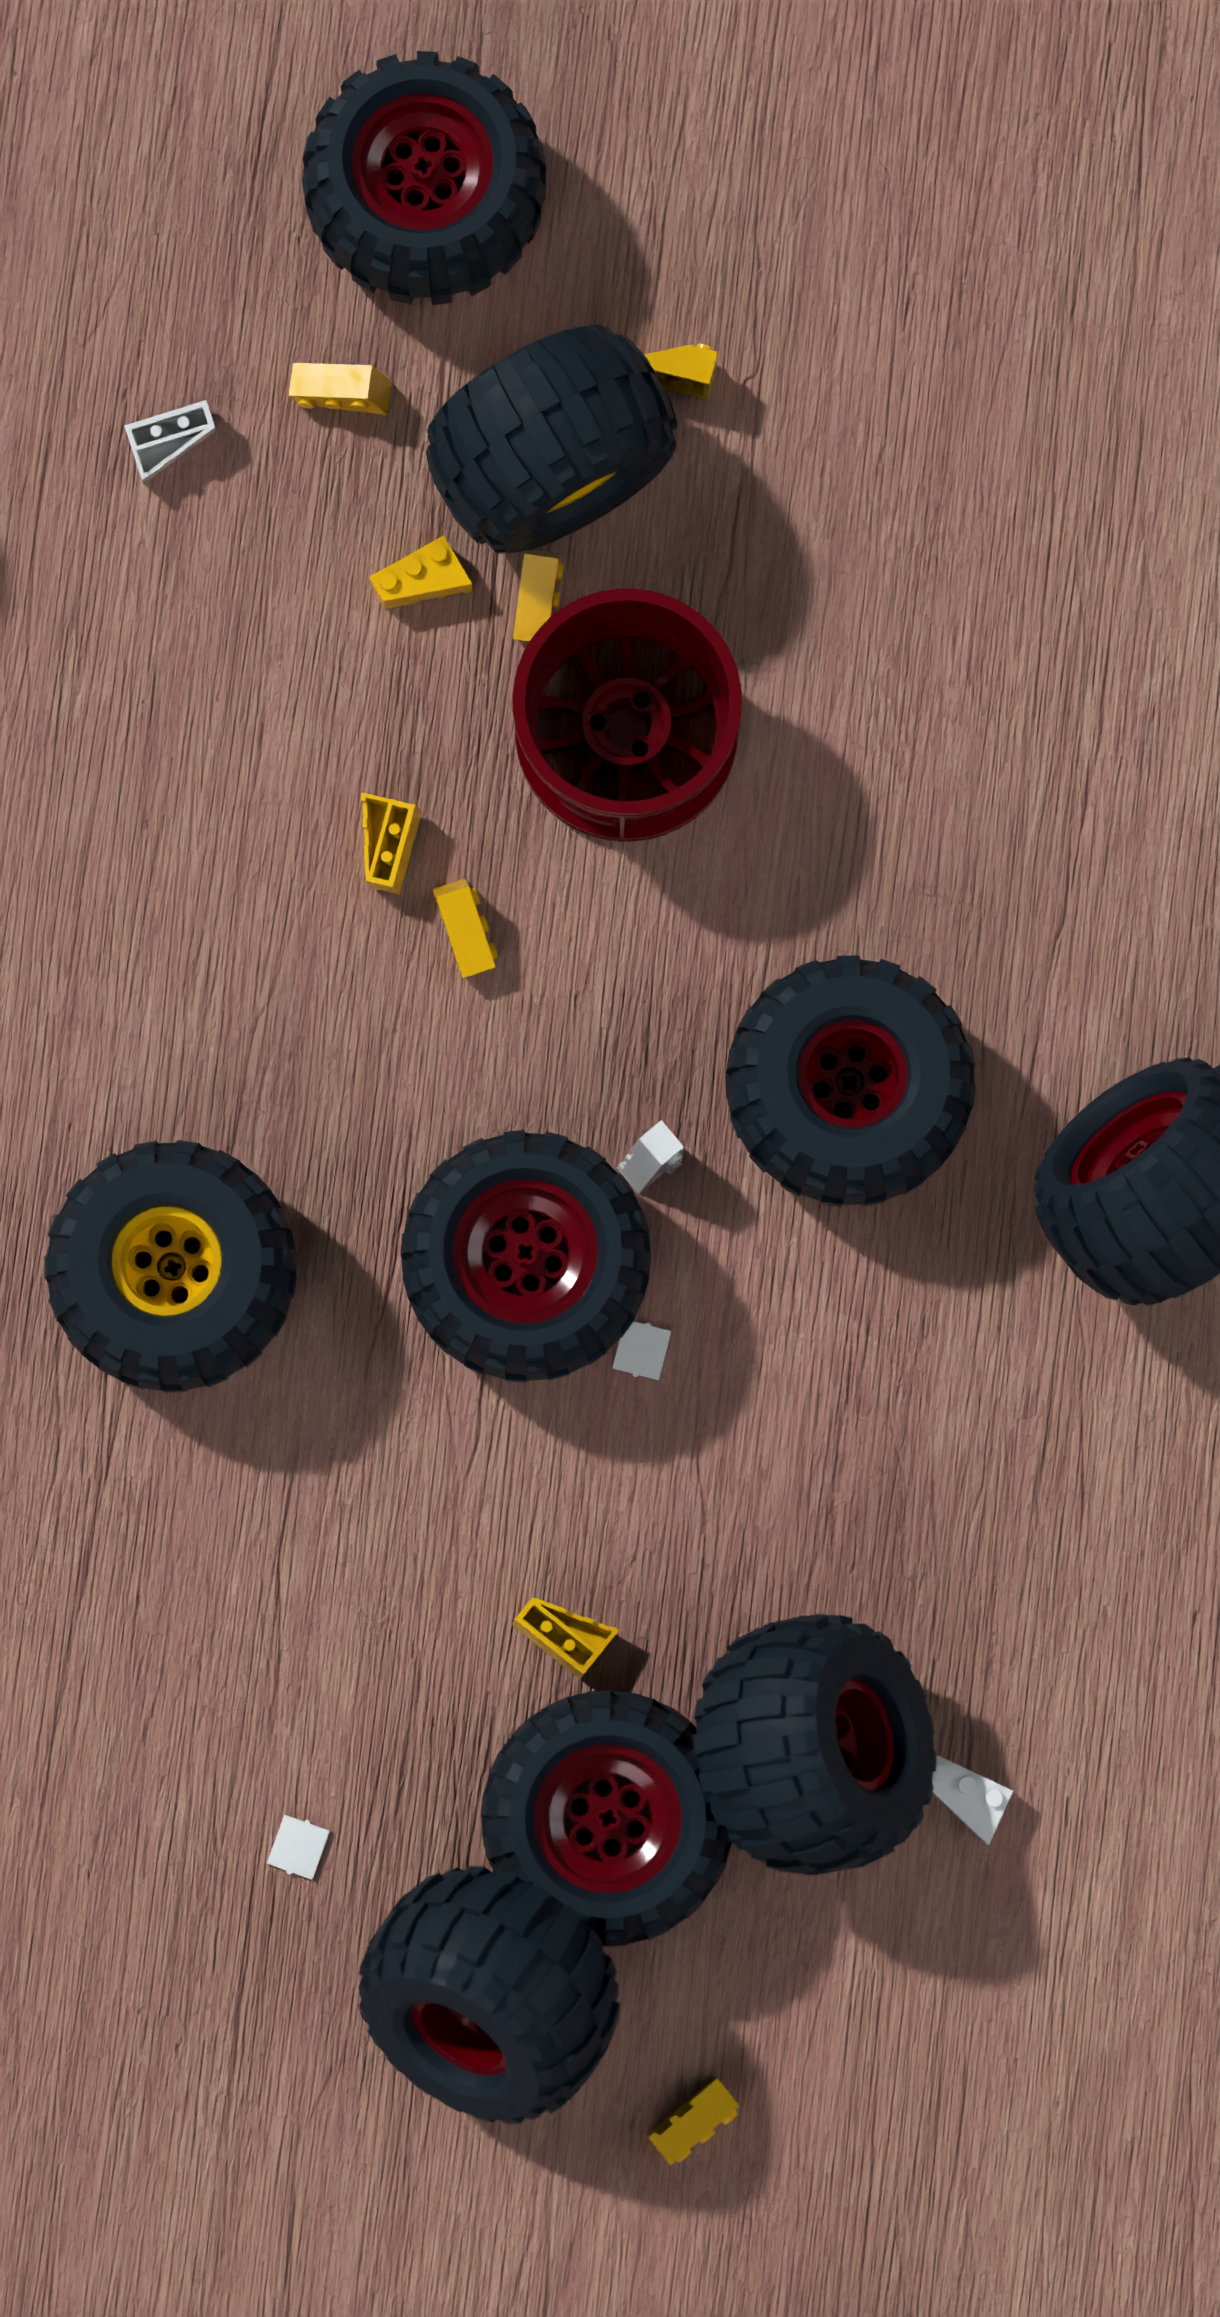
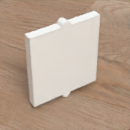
(642, 1350)
(298, 1847)

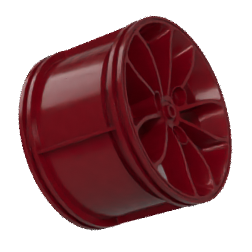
(623, 617)

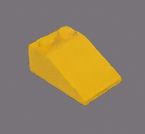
(686, 369)

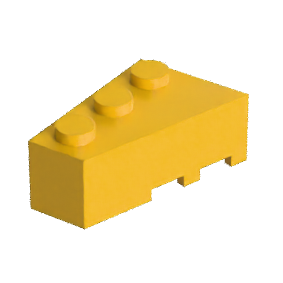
(340, 387)
(421, 576)
(537, 592)
(389, 840)
(465, 927)
(564, 1635)
(694, 2121)

